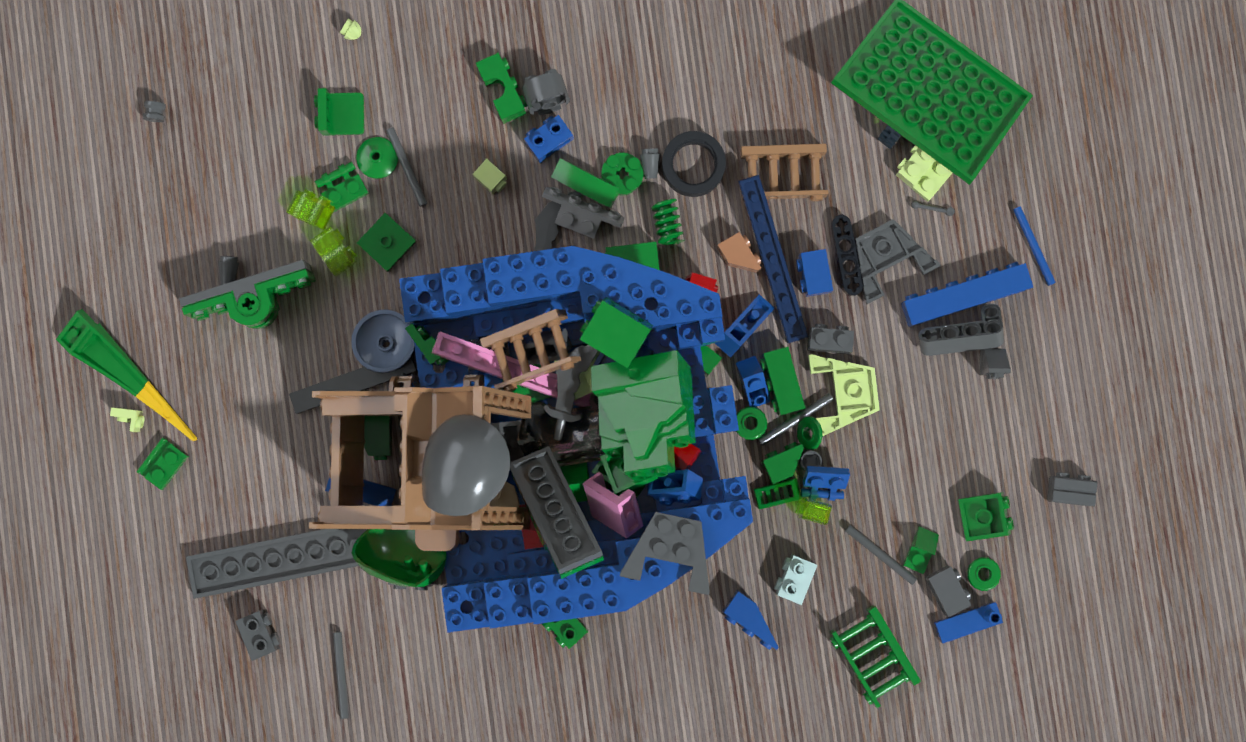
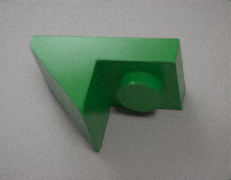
(921, 549)

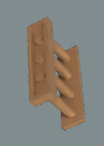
(793, 152)
(515, 335)

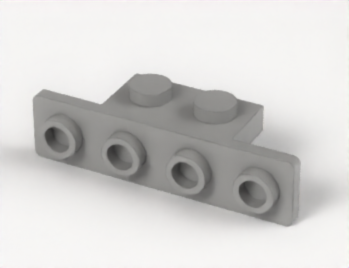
(580, 215)

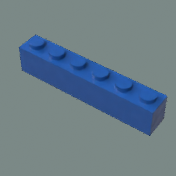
(967, 294)

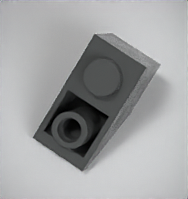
(994, 363)

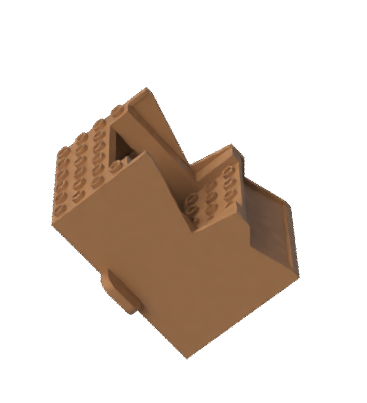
(422, 414)

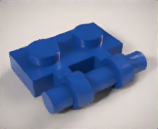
(825, 477)

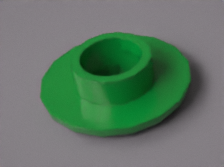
(761, 421)
(803, 433)
(994, 574)

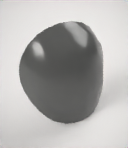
(464, 466)

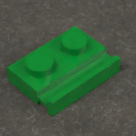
(162, 463)

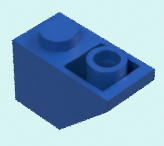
(753, 381)

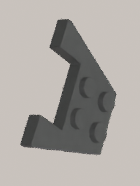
(885, 248)
(674, 541)

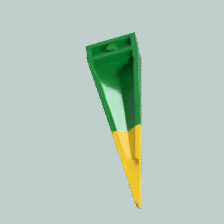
(98, 350)

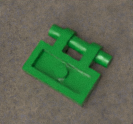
(345, 192)

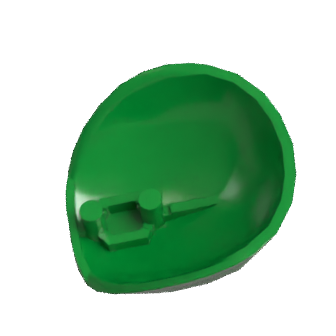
(396, 558)

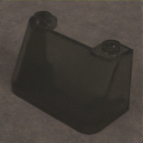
(579, 440)

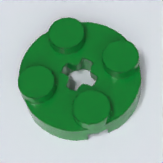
(630, 164)

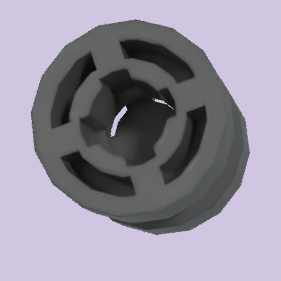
(810, 458)

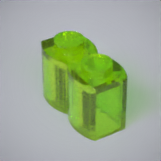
(311, 209)
(333, 250)
(813, 511)

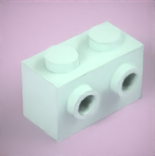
(795, 579)

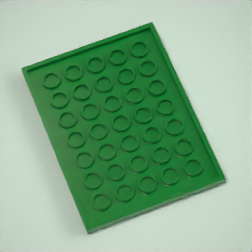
(932, 90)

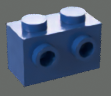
(548, 138)
(814, 273)
(679, 486)

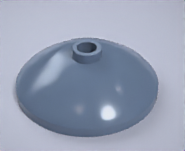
(373, 332)

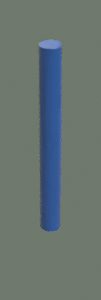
(1034, 246)

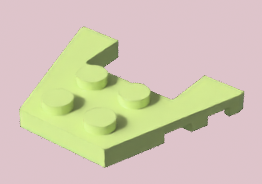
(854, 391)

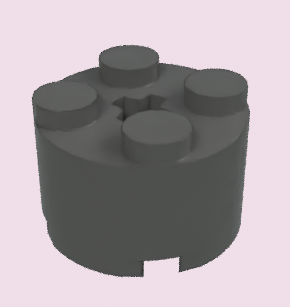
(545, 92)

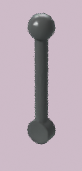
(949, 211)

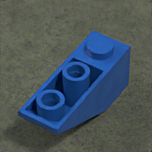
(747, 614)

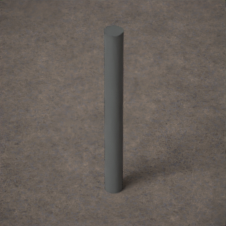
(406, 167)
(795, 419)
(881, 554)
(340, 672)

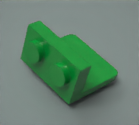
(339, 113)

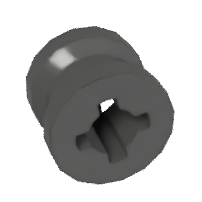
(154, 111)

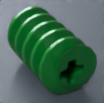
(666, 223)

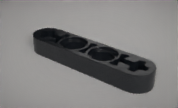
(850, 255)

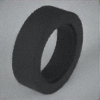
(693, 138)

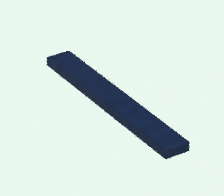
(773, 259)

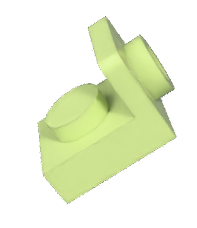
(125, 415)

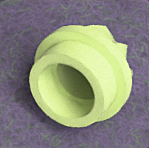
(351, 30)

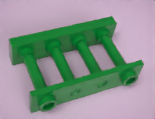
(896, 655)

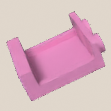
(614, 511)

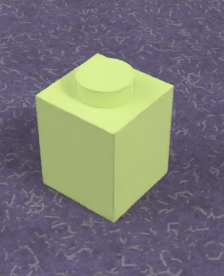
(490, 177)

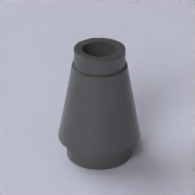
(650, 162)
(228, 269)

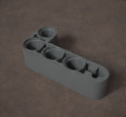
(964, 336)

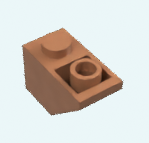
(738, 254)

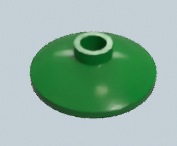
(377, 168)

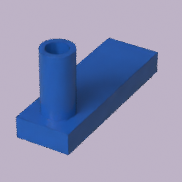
(968, 622)

